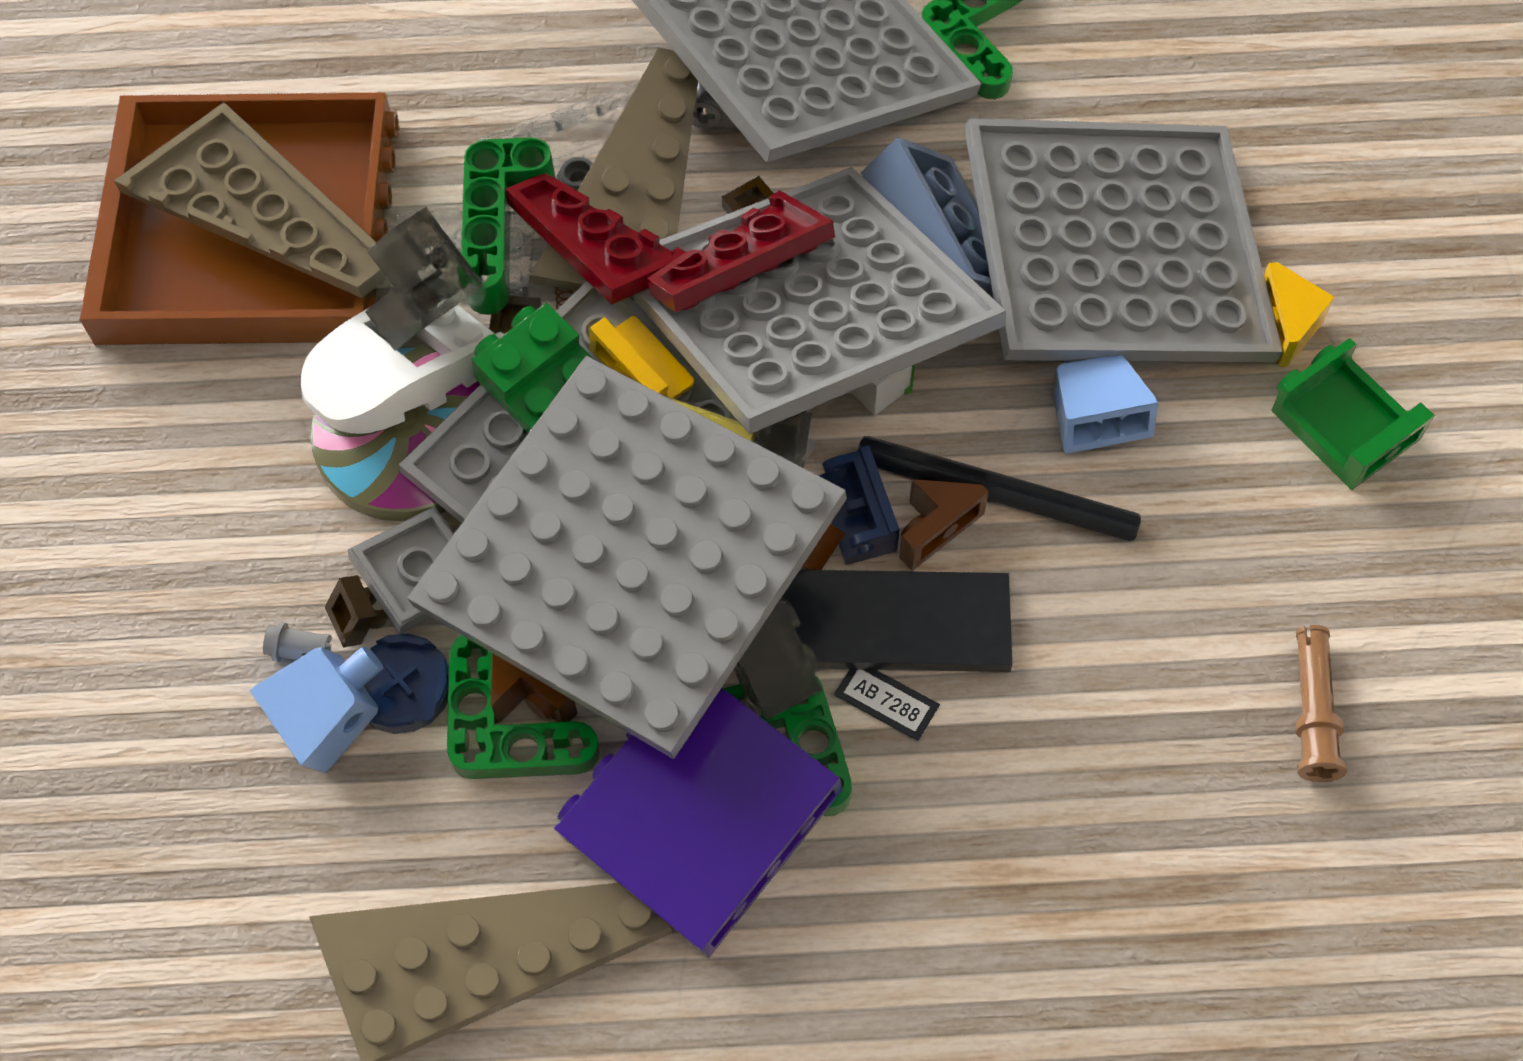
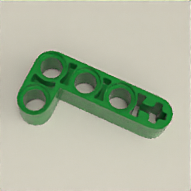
(486, 216)

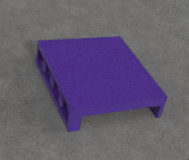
(701, 828)

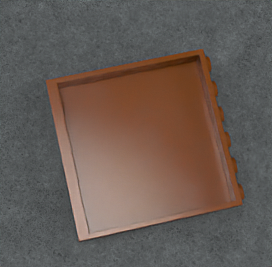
(184, 285)

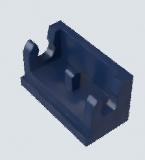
(867, 510)

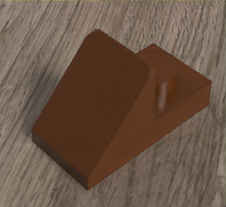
(944, 512)
(513, 686)

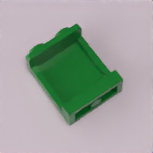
(1347, 415)

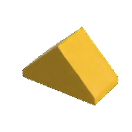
(1297, 309)

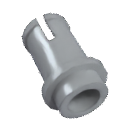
(291, 643)

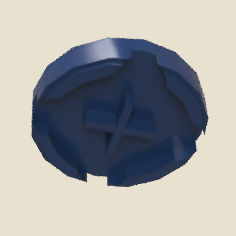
(411, 686)

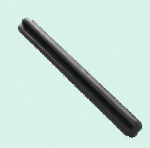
(1006, 489)

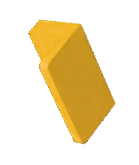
(639, 356)

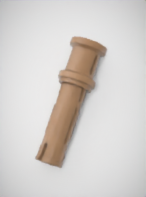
(1318, 724)

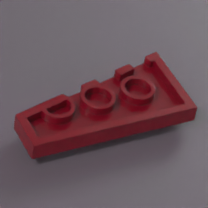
(590, 239)
(733, 256)

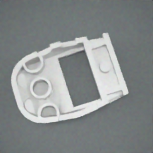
(367, 386)

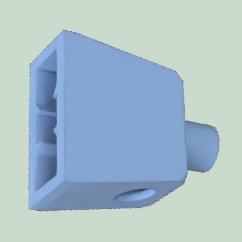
(1102, 404)
(320, 703)

